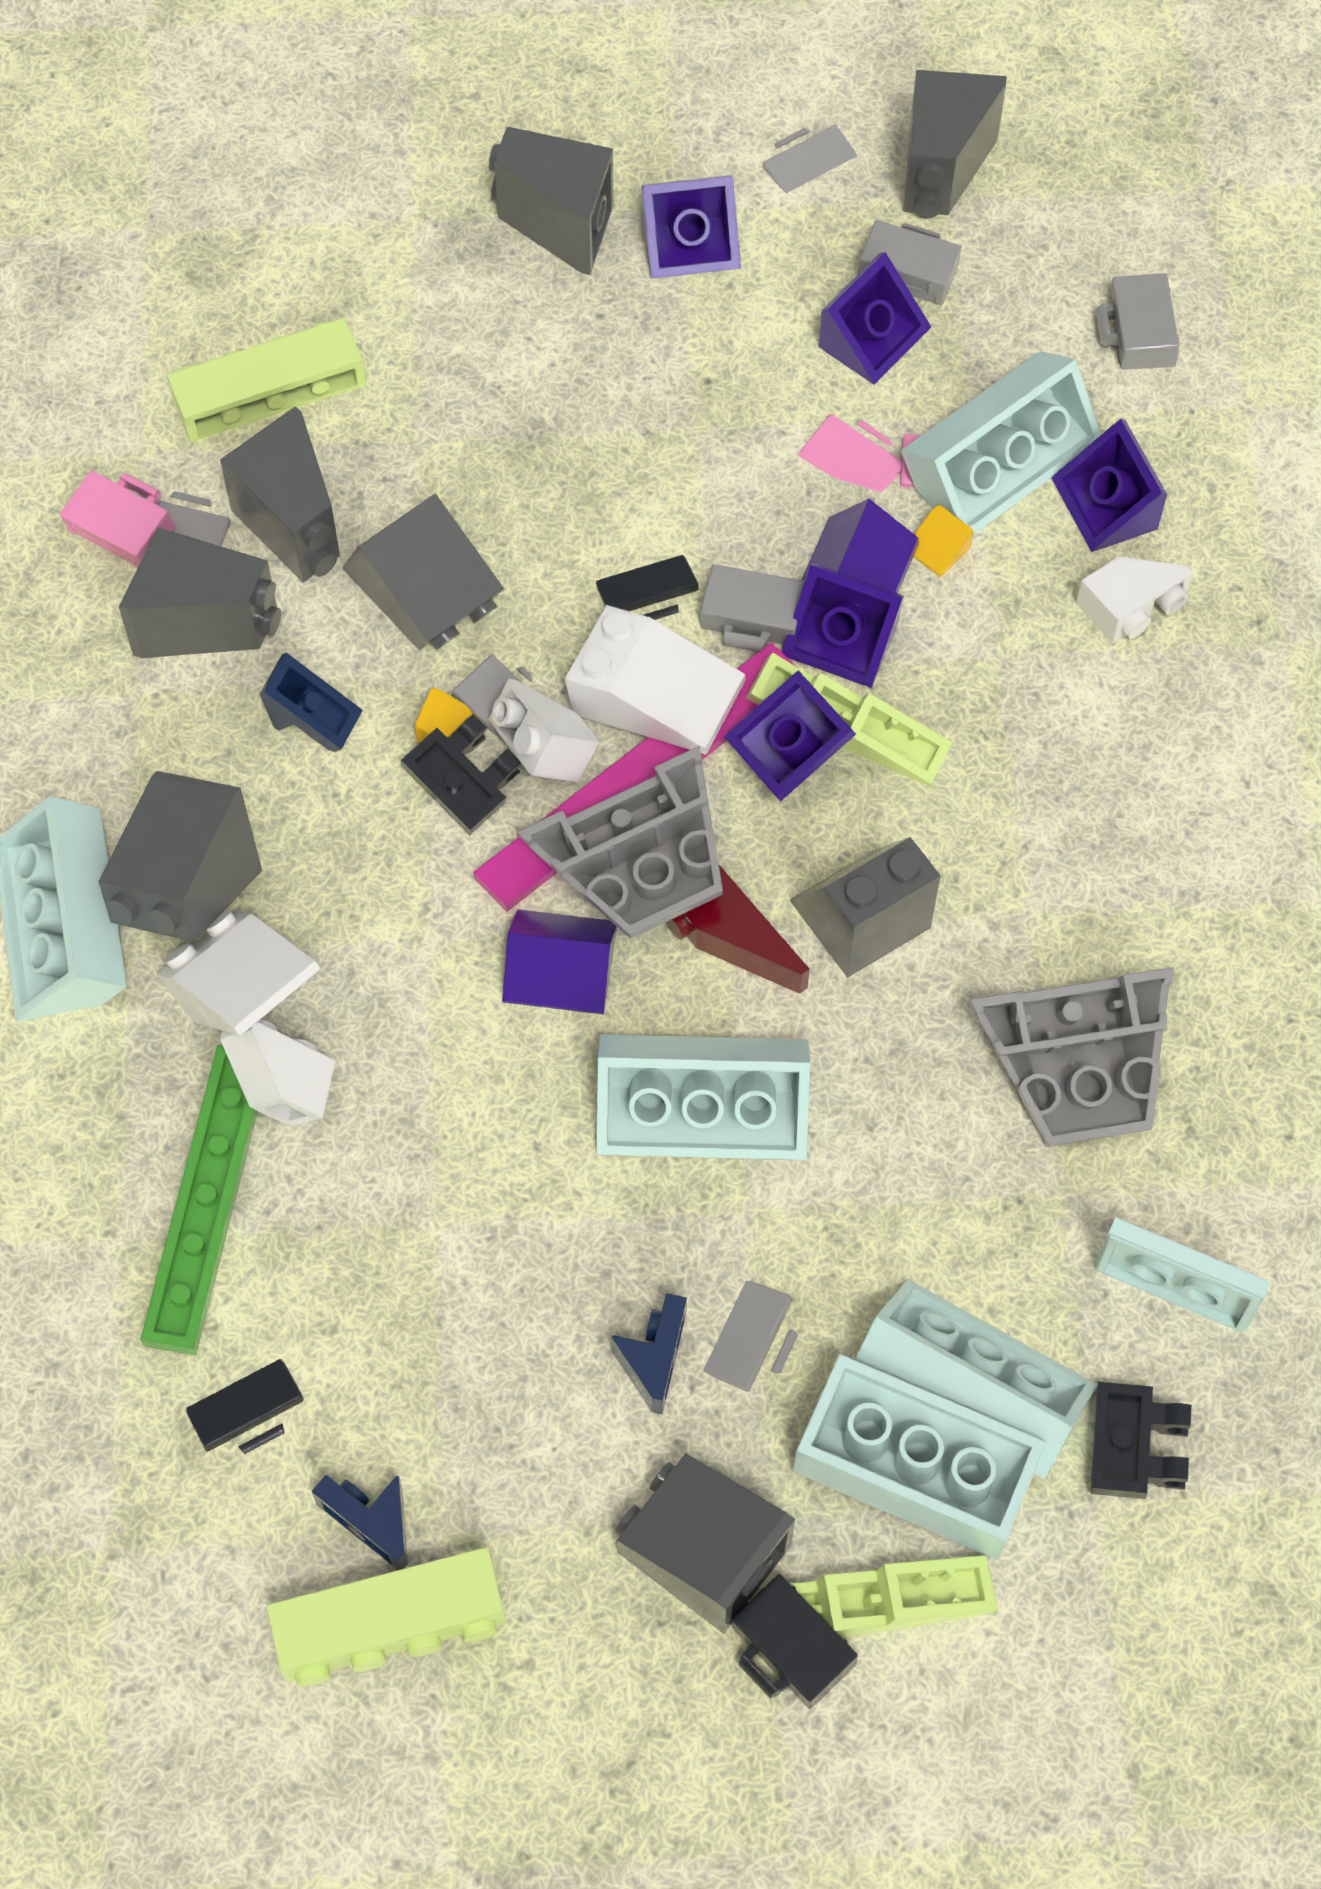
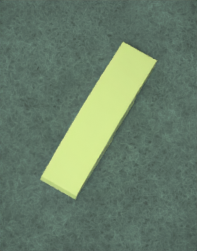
(880, 729)
(902, 1595)

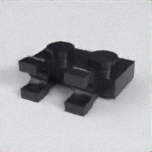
(454, 780)
(1123, 1441)

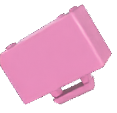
(850, 455)
(116, 516)

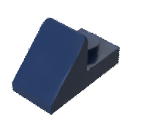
(305, 700)
(651, 1364)
(378, 1526)

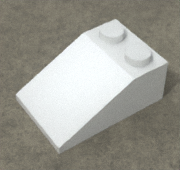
(651, 681)
(235, 972)

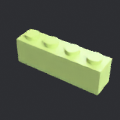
(267, 379)
(386, 1616)

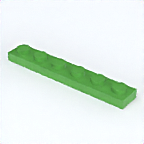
(201, 1214)

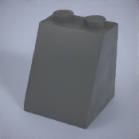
(949, 136)
(554, 192)
(283, 497)
(425, 575)
(197, 599)
(180, 857)
(872, 904)
(705, 1539)

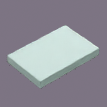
(1181, 1275)

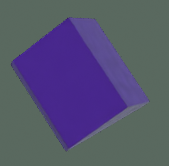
(690, 226)
(872, 321)
(1112, 489)
(866, 546)
(843, 625)
(789, 735)
(558, 961)

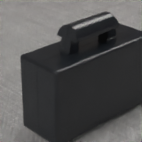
(649, 586)
(245, 1407)
(792, 1643)

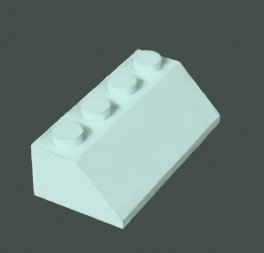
(1004, 441)
(54, 914)
(703, 1097)
(977, 1367)
(918, 1456)

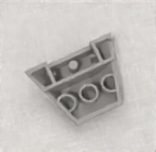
(639, 851)
(1083, 1053)

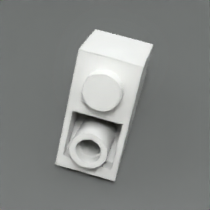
(1124, 593)
(543, 733)
(279, 1073)

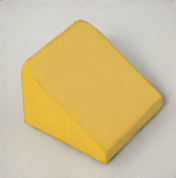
(942, 540)
(440, 712)

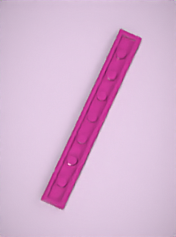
(520, 871)

